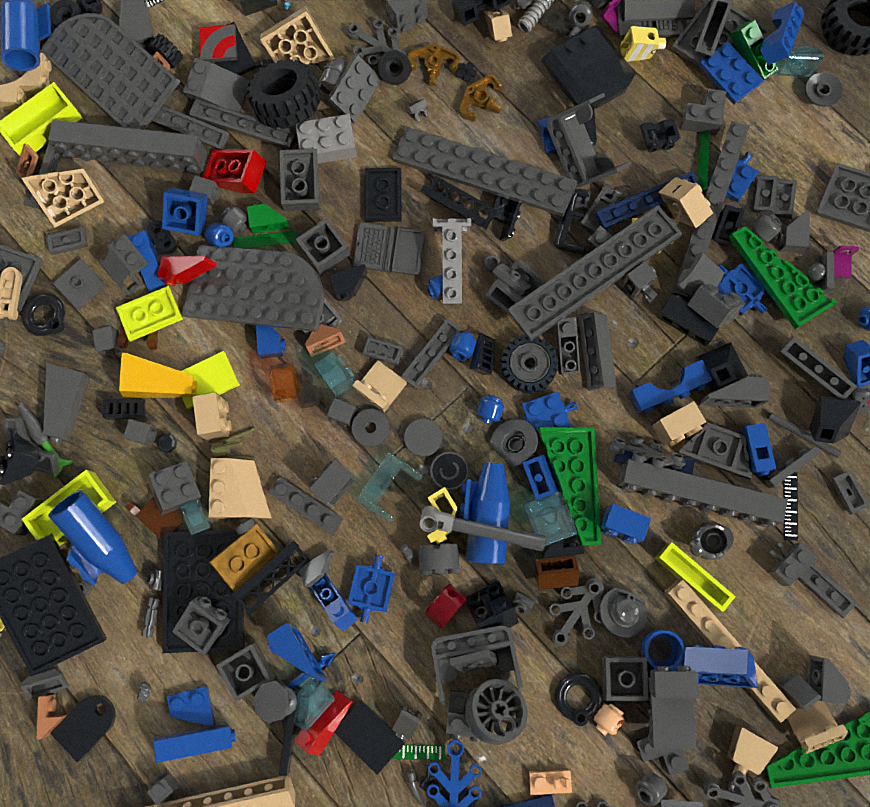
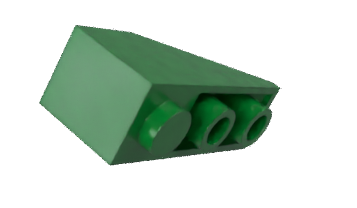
(748, 42)

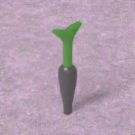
(36, 431)

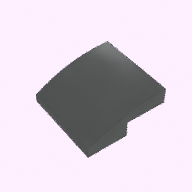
(775, 196)
(701, 272)

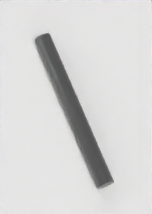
(803, 434)

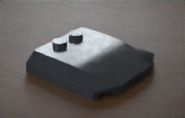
(589, 67)

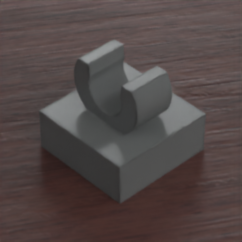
(416, 107)

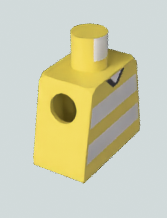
(641, 43)

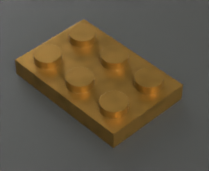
(244, 558)

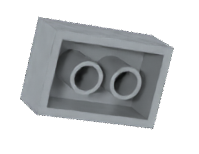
(330, 136)

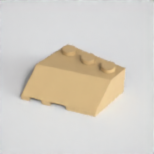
(297, 39)
(64, 194)
(236, 490)

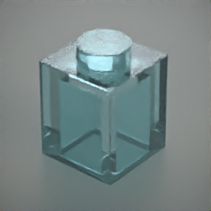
(195, 516)

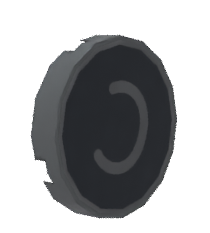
(449, 471)

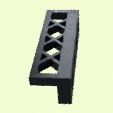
(454, 205)
(265, 572)

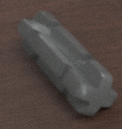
(150, 617)

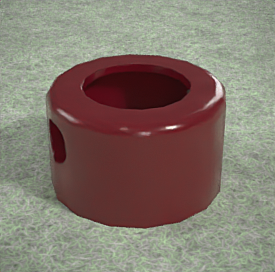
(445, 605)

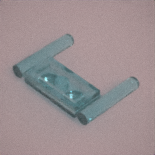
(380, 483)

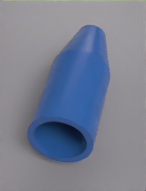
(21, 32)
(487, 504)
(94, 540)

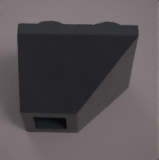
(723, 366)
(833, 419)
(18, 460)
(491, 607)

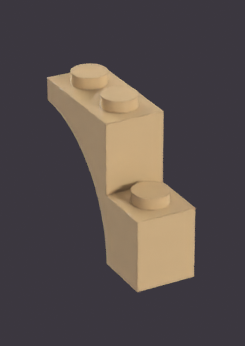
(32, 82)

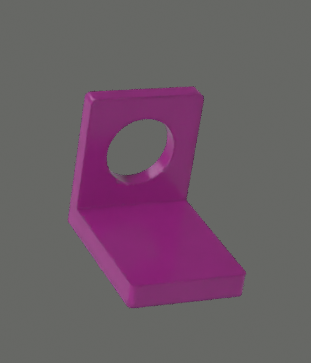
(610, 16)
(843, 261)

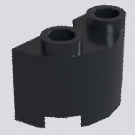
(660, 135)

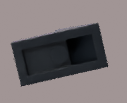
(728, 223)
(556, 549)

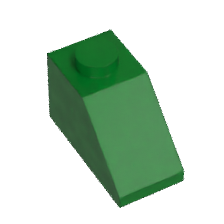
(265, 219)

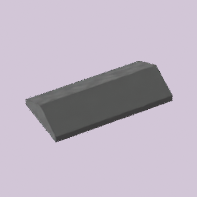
(657, 10)

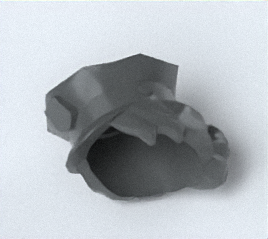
(711, 541)
(274, 701)

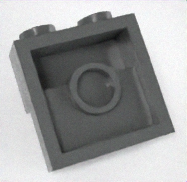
(201, 624)
(456, 718)

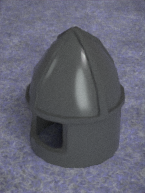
(332, 73)

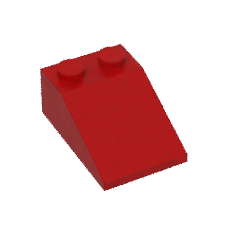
(235, 170)

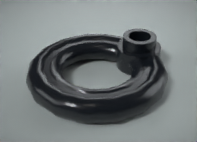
(50, 327)
(563, 705)

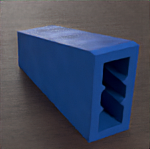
(193, 743)

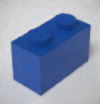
(540, 476)

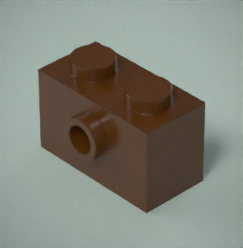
(556, 572)

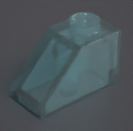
(311, 703)

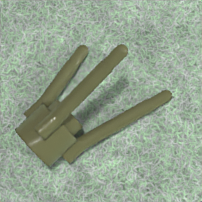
(222, 447)

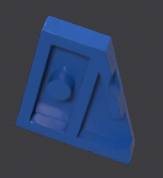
(192, 706)

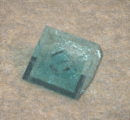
(801, 62)
(550, 518)

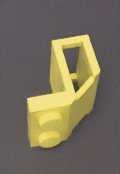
(440, 536)

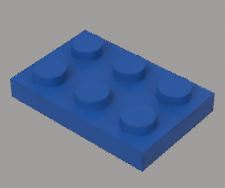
(731, 73)

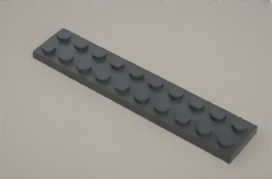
(485, 171)
(594, 273)

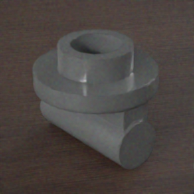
(155, 580)
(522, 603)

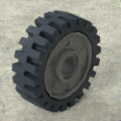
(526, 378)

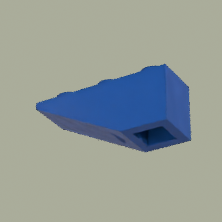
(334, 603)

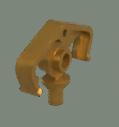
(434, 57)
(478, 96)

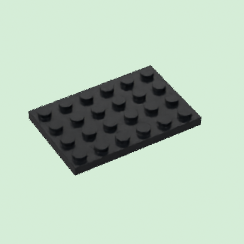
(189, 576)
(45, 606)

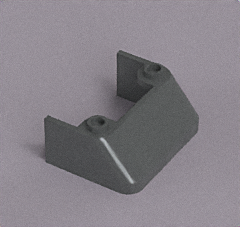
(576, 147)
(496, 639)

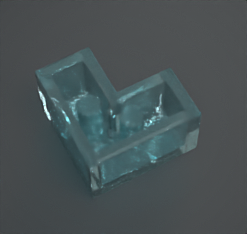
(335, 374)

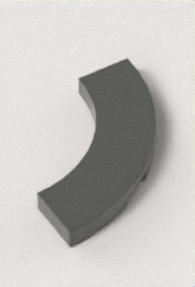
(47, 461)

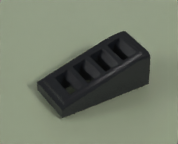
(477, 359)
(107, 409)

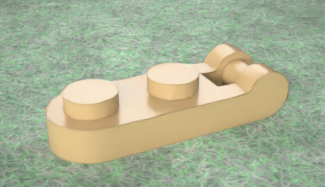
(10, 292)

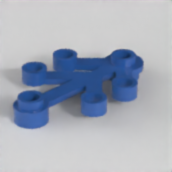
(454, 785)

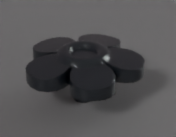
(263, 63)
(466, 71)

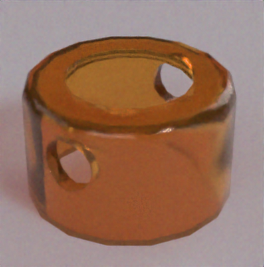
(284, 382)

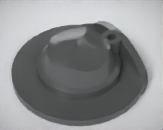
(515, 441)
(623, 612)

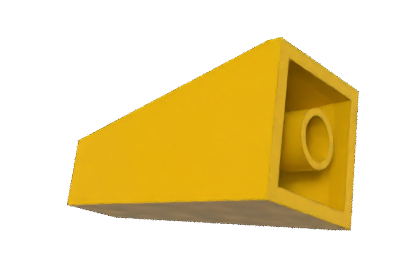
(152, 380)

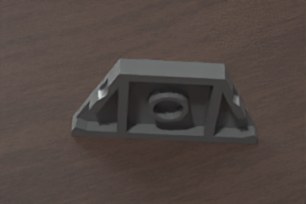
(719, 449)

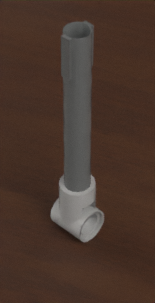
(447, 522)

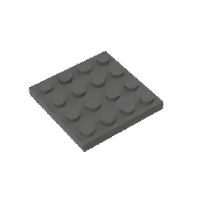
(687, 41)

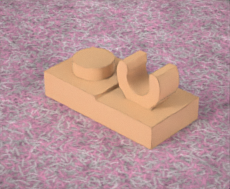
(550, 782)

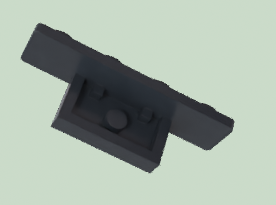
(507, 213)

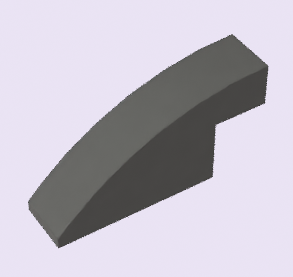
(713, 26)

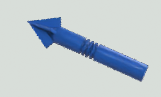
(326, 659)

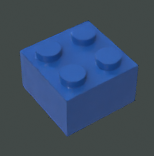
(184, 211)
(625, 524)

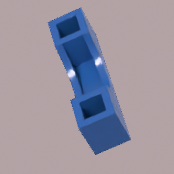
(780, 43)
(692, 378)

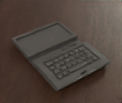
(665, 28)
(389, 249)

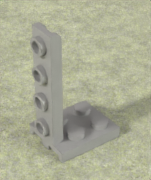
(452, 256)

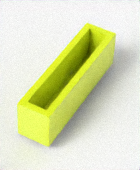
(695, 576)

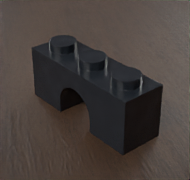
(467, 10)

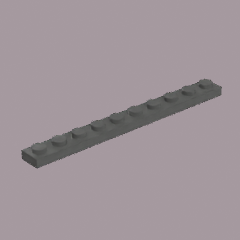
(715, 195)

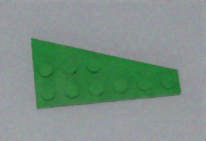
(783, 281)
(575, 470)
(835, 761)

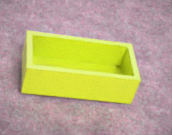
(33, 119)
(38, 520)

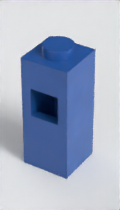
(759, 449)

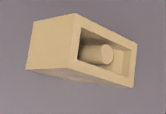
(498, 24)

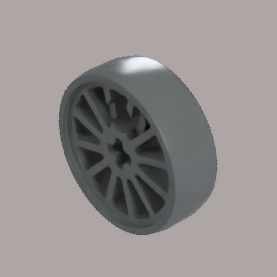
(514, 725)

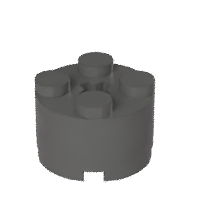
(439, 559)

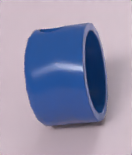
(678, 649)

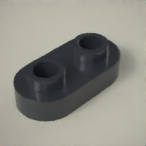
(162, 238)

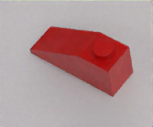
(183, 268)
(318, 735)

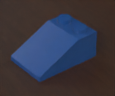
(292, 647)

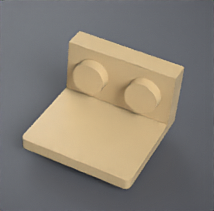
(380, 386)
(815, 727)

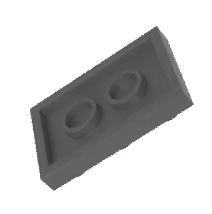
(354, 88)

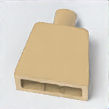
(749, 751)

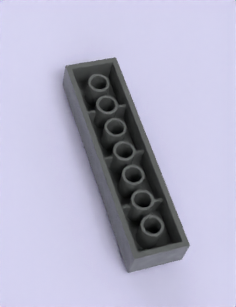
(128, 146)
(702, 493)

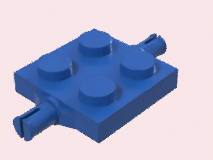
(741, 179)
(744, 284)
(548, 412)
(371, 588)

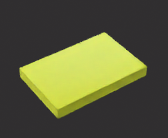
(149, 313)
(212, 376)

